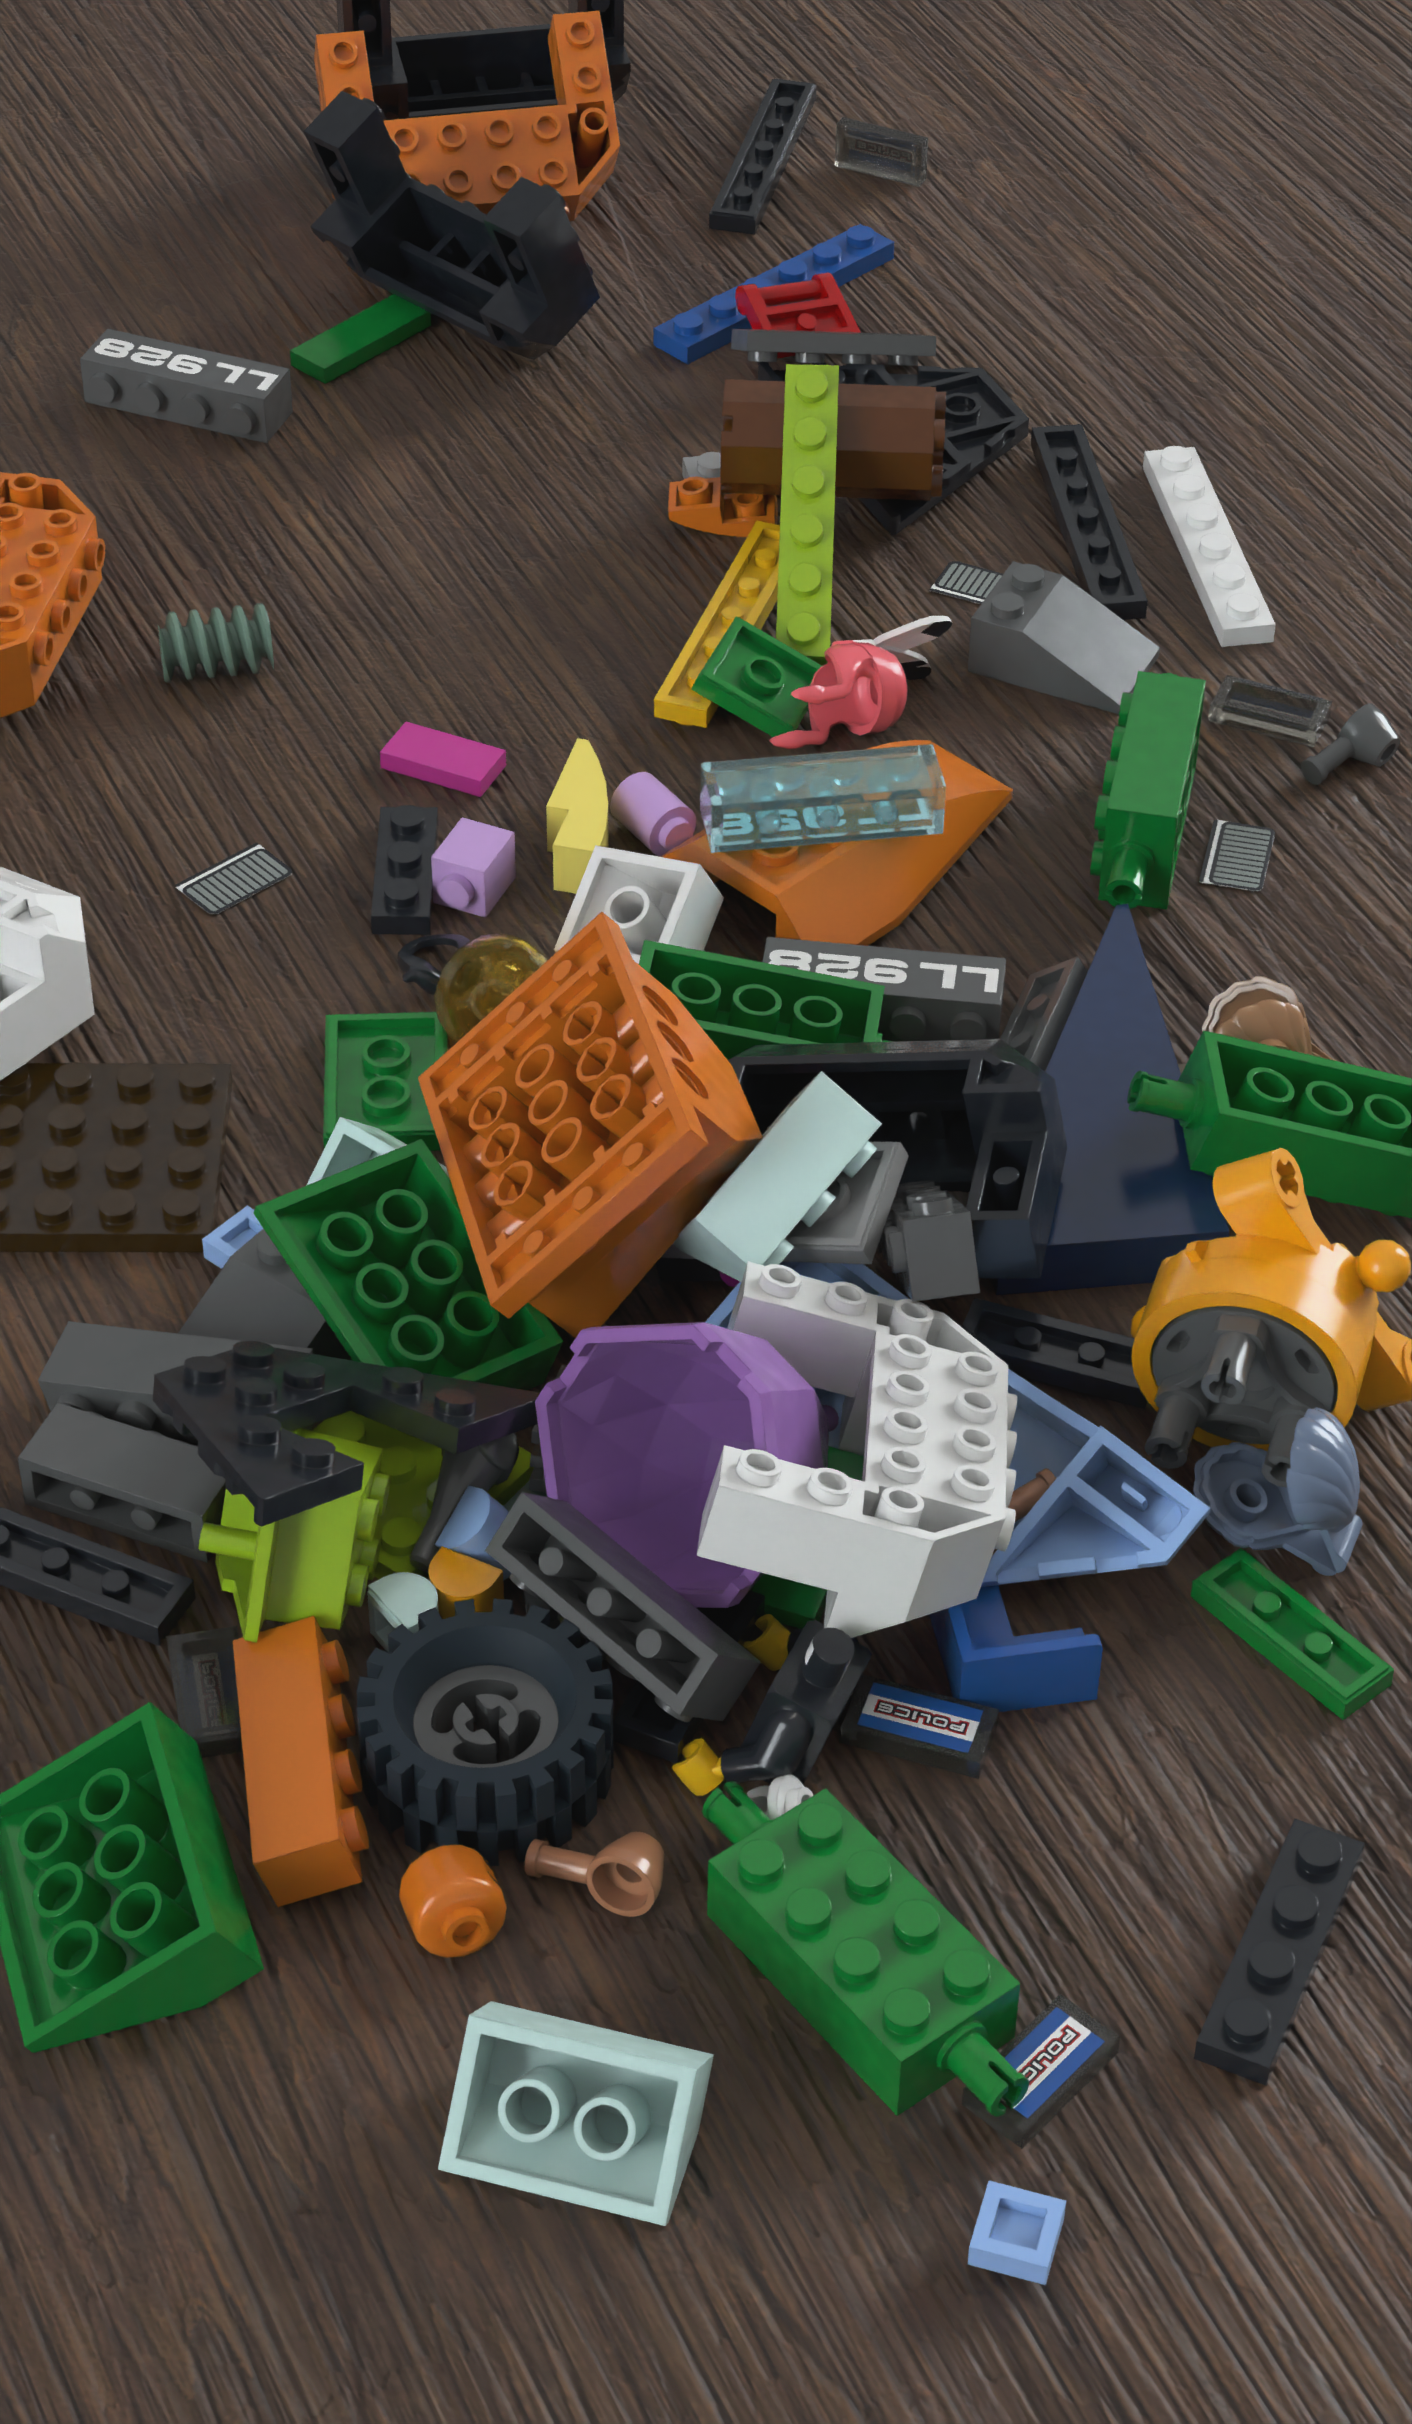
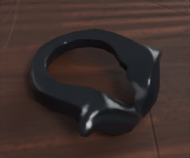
(420, 970)

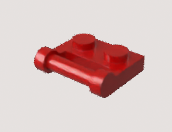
(823, 312)

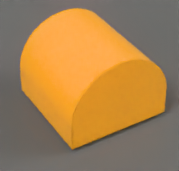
(464, 1578)

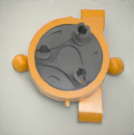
(1266, 1324)

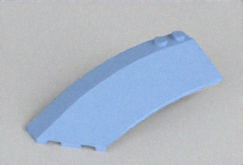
(1107, 1500)

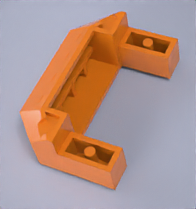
(487, 152)
(46, 581)

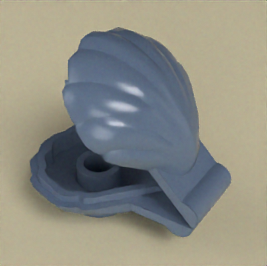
(1309, 1516)

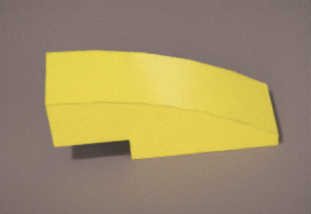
(577, 816)

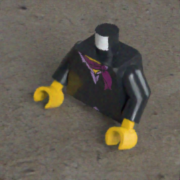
(797, 1714)

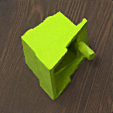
(305, 1562)

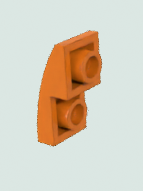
(704, 507)

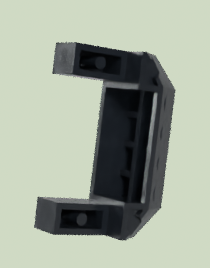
(471, 68)
(496, 275)
(966, 1116)

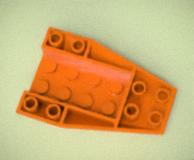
(857, 887)

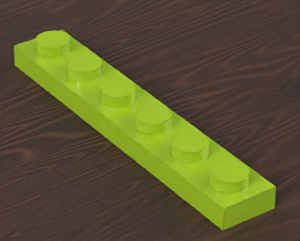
(807, 509)

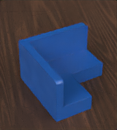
(1013, 1671)

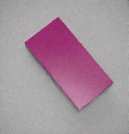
(443, 759)

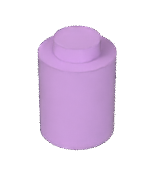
(652, 813)

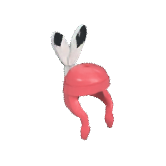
(864, 683)

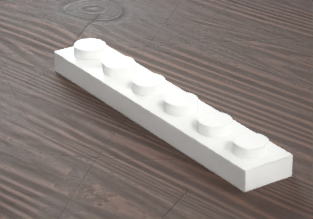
(1208, 547)

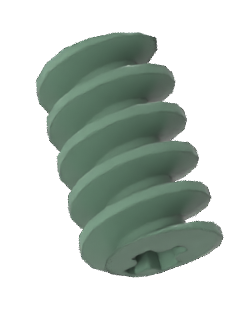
(215, 642)

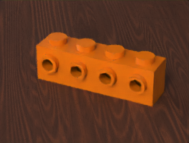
(299, 1762)

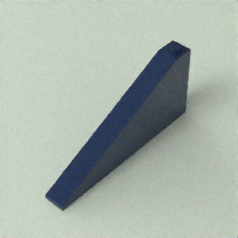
(1125, 1173)

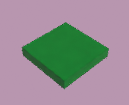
(755, 678)

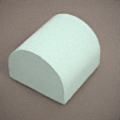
(398, 1601)

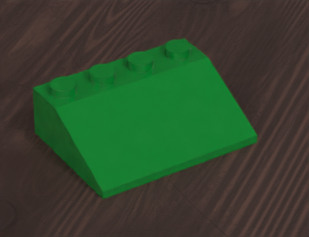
(399, 1275)
(118, 1887)

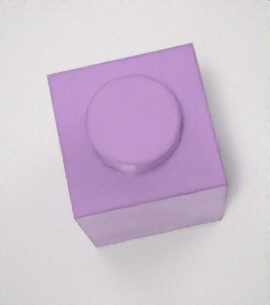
(473, 867)

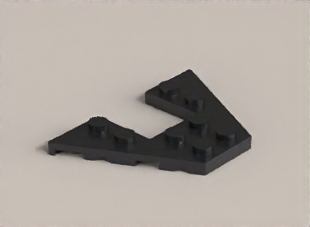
(978, 427)
(257, 1394)

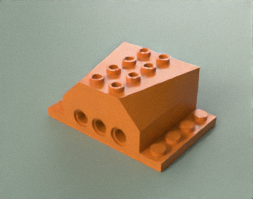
(584, 1130)

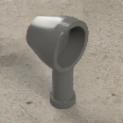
(1364, 737)

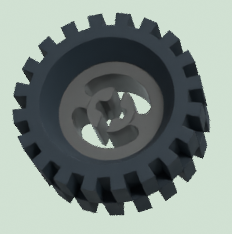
(533, 1701)

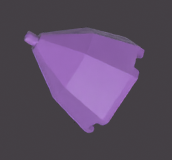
(642, 1428)

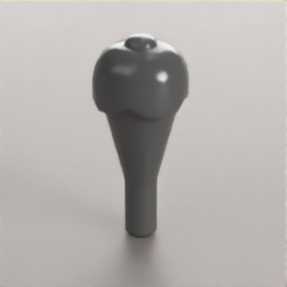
(476, 1467)

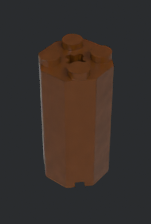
(885, 440)

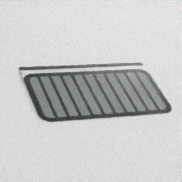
(966, 582)
(1237, 855)
(234, 879)

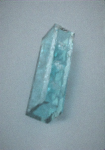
(822, 798)

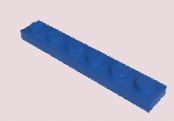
(711, 323)

